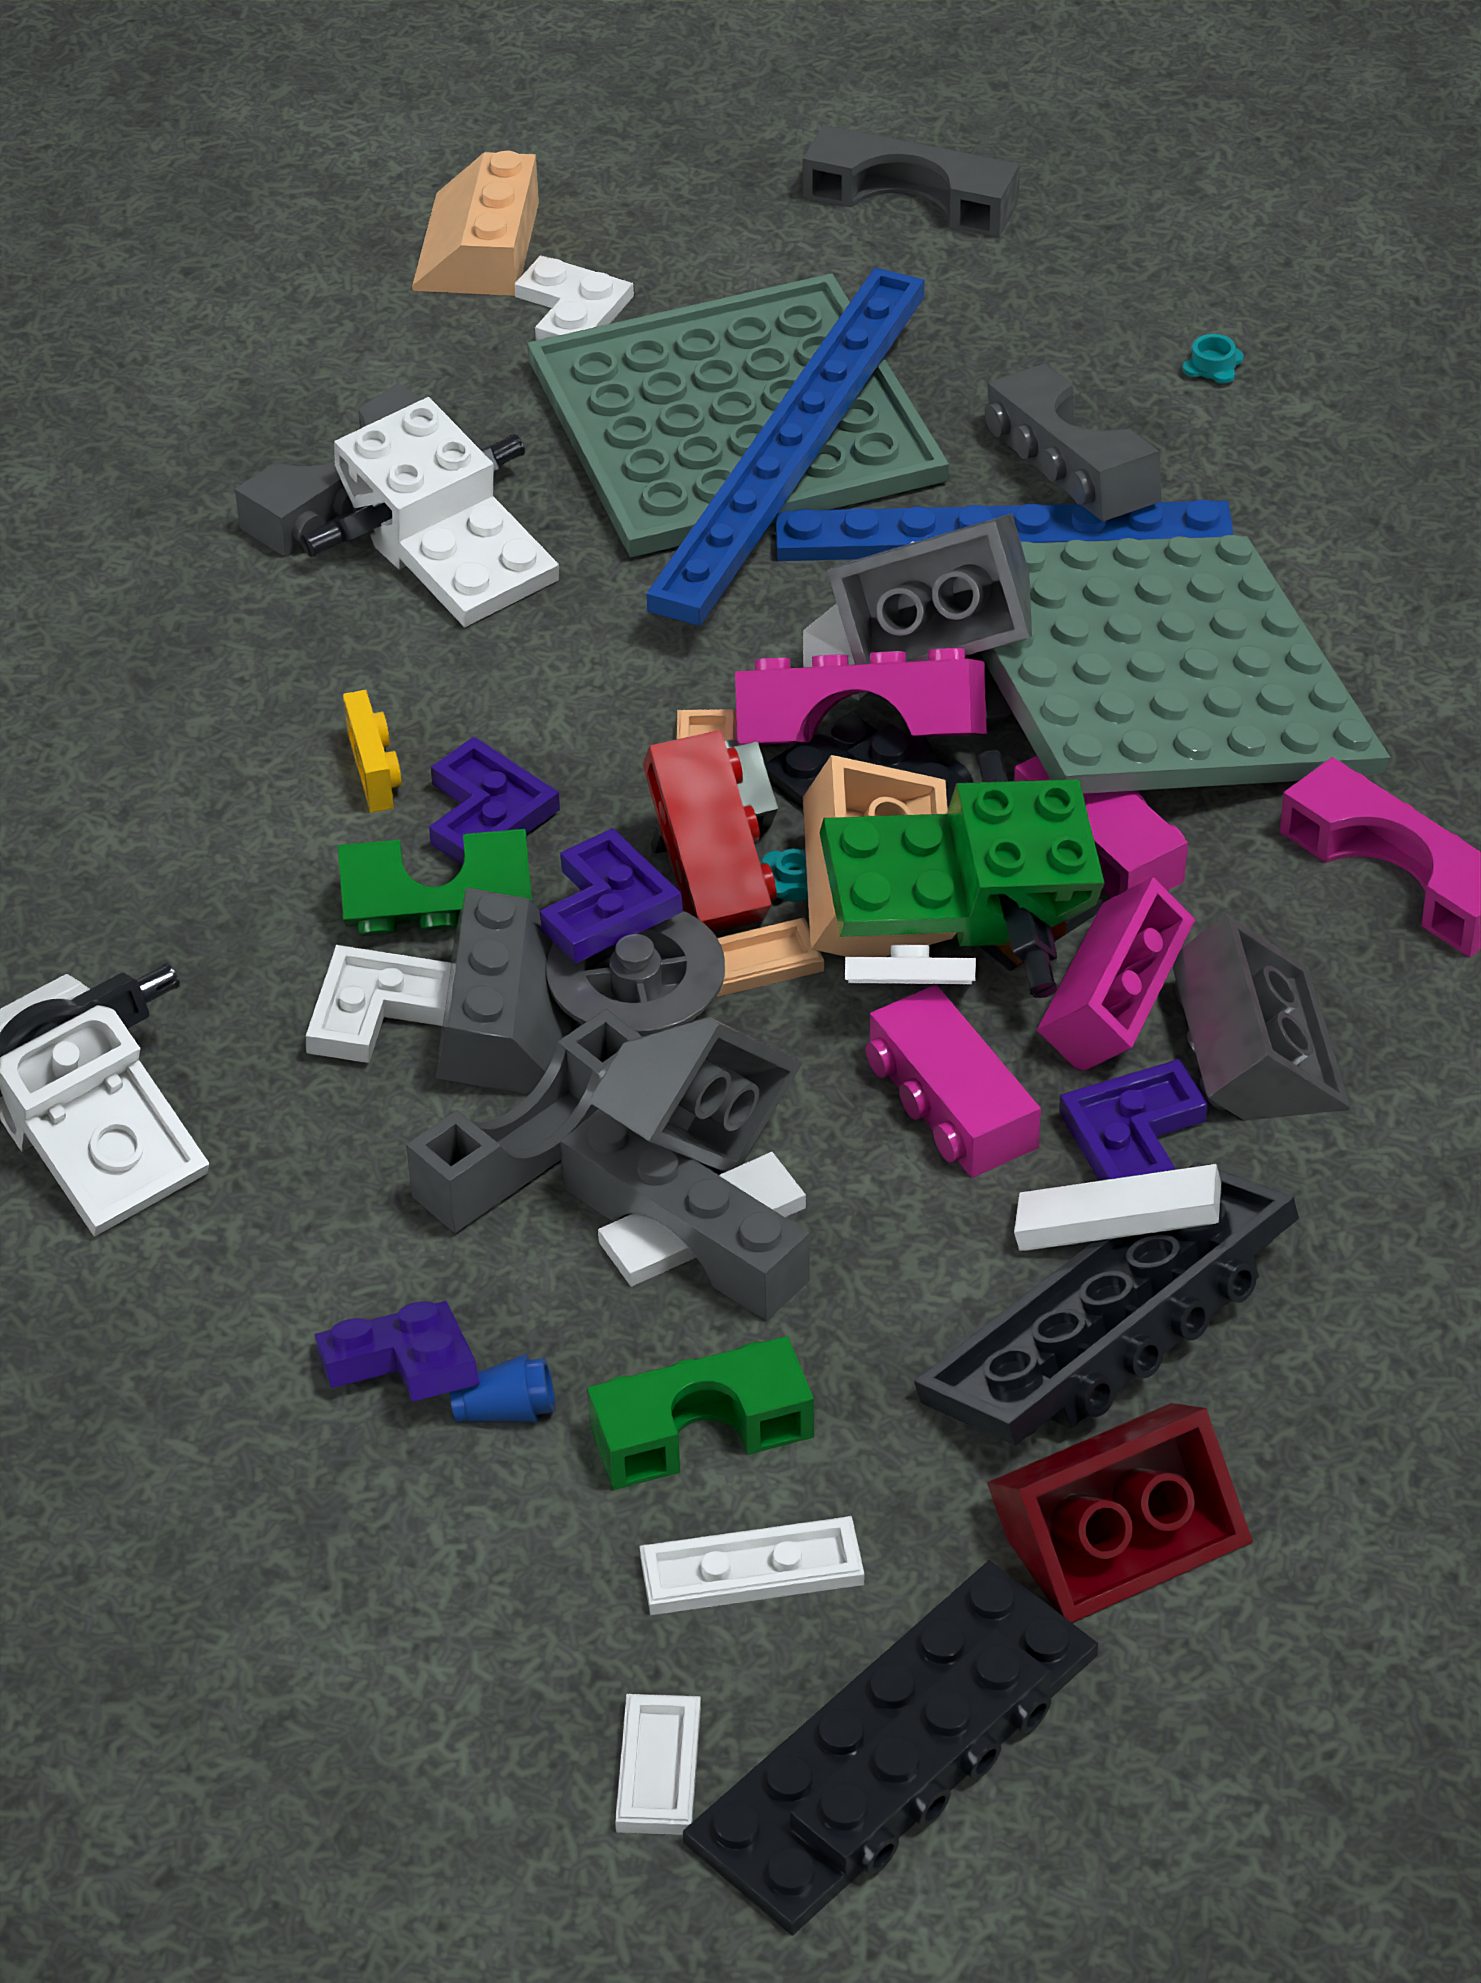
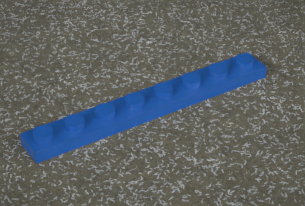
(865, 531)

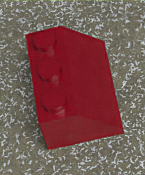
(1122, 1510)

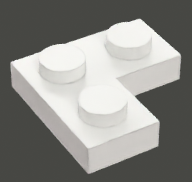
(575, 294)
(363, 990)

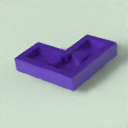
(492, 796)
(616, 898)
(1122, 1117)
(416, 1341)

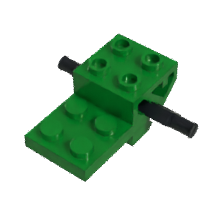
(990, 869)

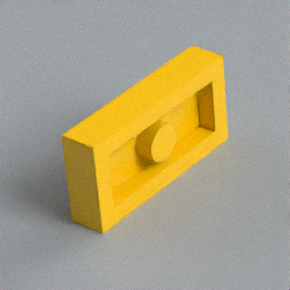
(368, 737)

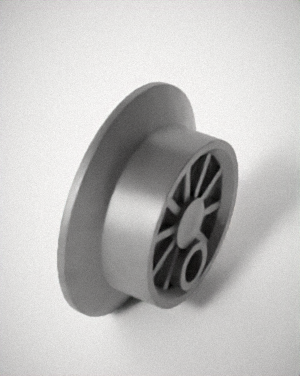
(644, 979)

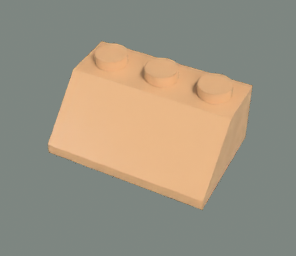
(481, 227)
(858, 790)

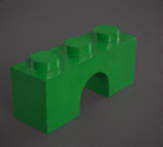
(381, 892)
(748, 1388)

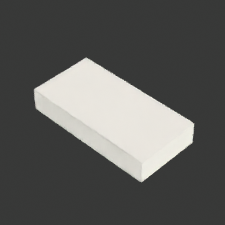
(658, 1764)

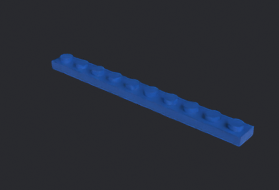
(784, 448)

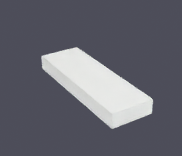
(1118, 1208)
(648, 1248)
(751, 1565)

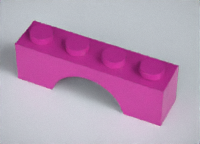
(789, 703)
(1346, 815)

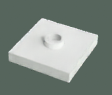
(911, 966)

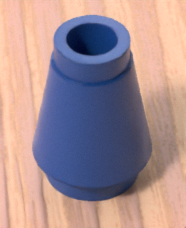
(507, 1393)

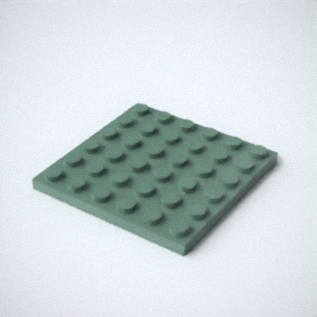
(682, 393)
(1173, 670)

